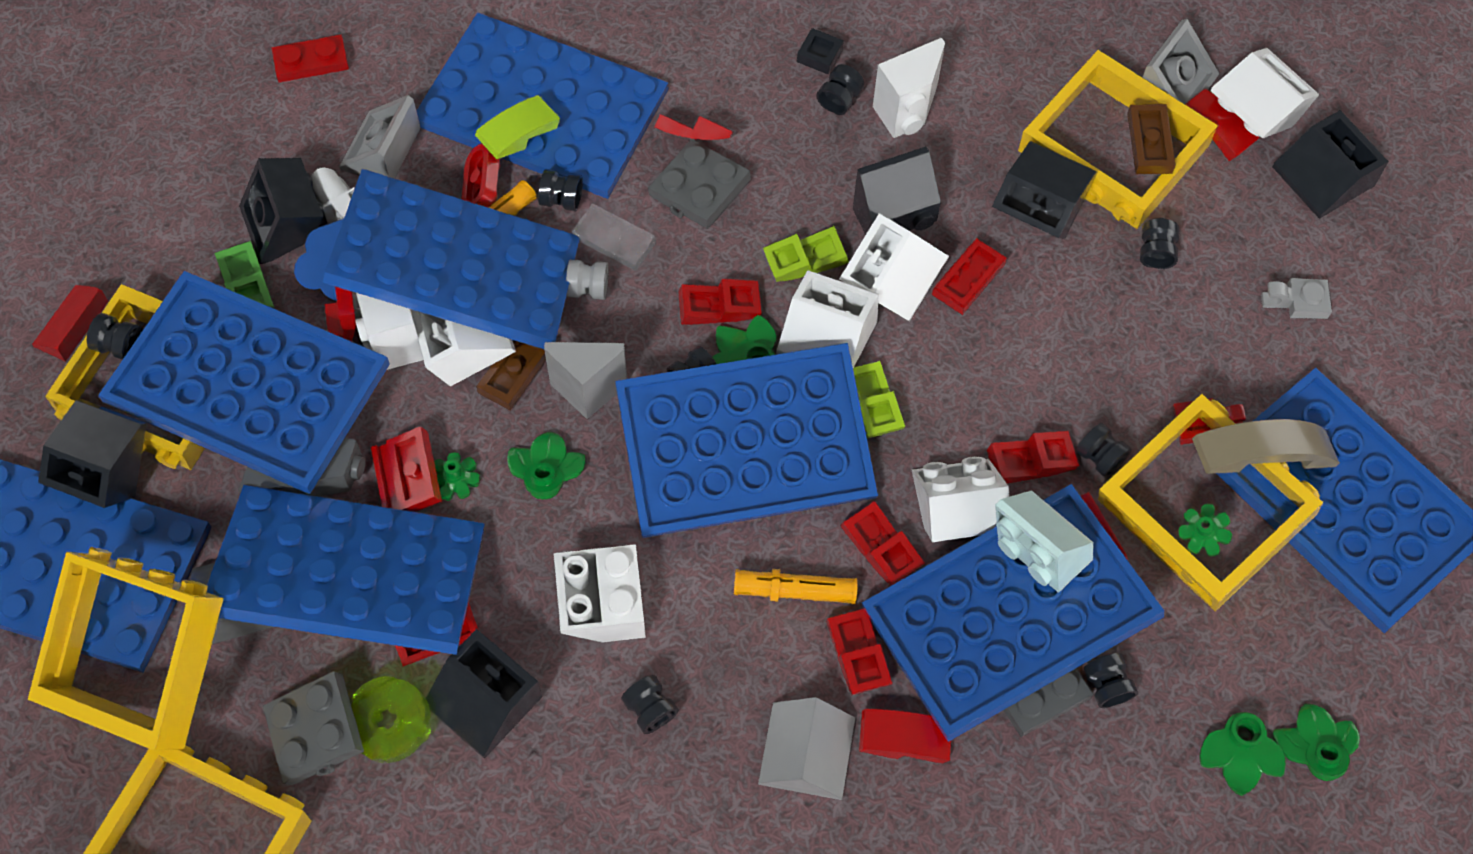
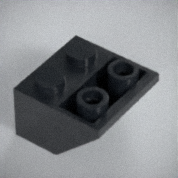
(1331, 164)
(1045, 190)
(94, 455)
(482, 693)

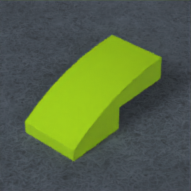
(514, 126)
(794, 257)
(876, 401)

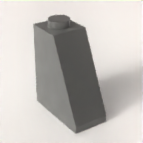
(337, 478)

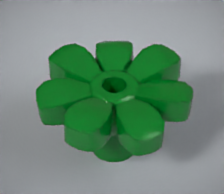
(456, 476)
(1202, 536)

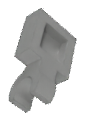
(1302, 296)

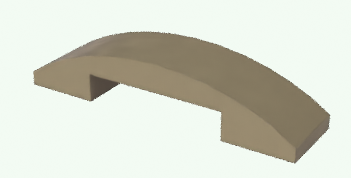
(1264, 441)

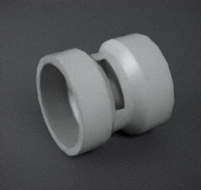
(587, 279)

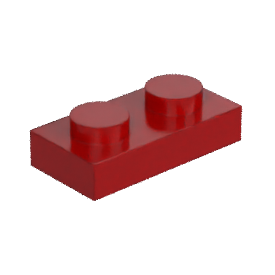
(310, 58)

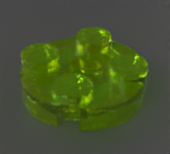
(409, 728)

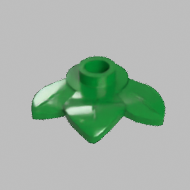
(742, 345)
(545, 465)
(1319, 736)
(1241, 759)

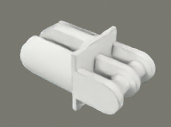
(331, 193)

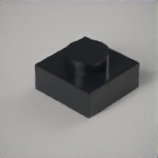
(820, 51)

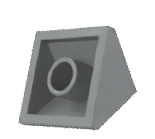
(1181, 65)
(383, 139)
(585, 372)
(807, 748)

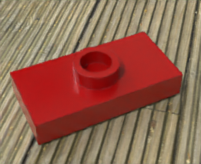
(969, 276)

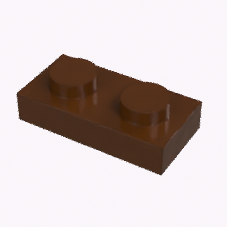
(1151, 139)
(511, 375)

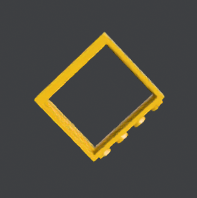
(1129, 90)
(85, 363)
(1167, 548)
(66, 635)
(213, 772)

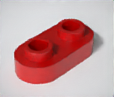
(480, 177)

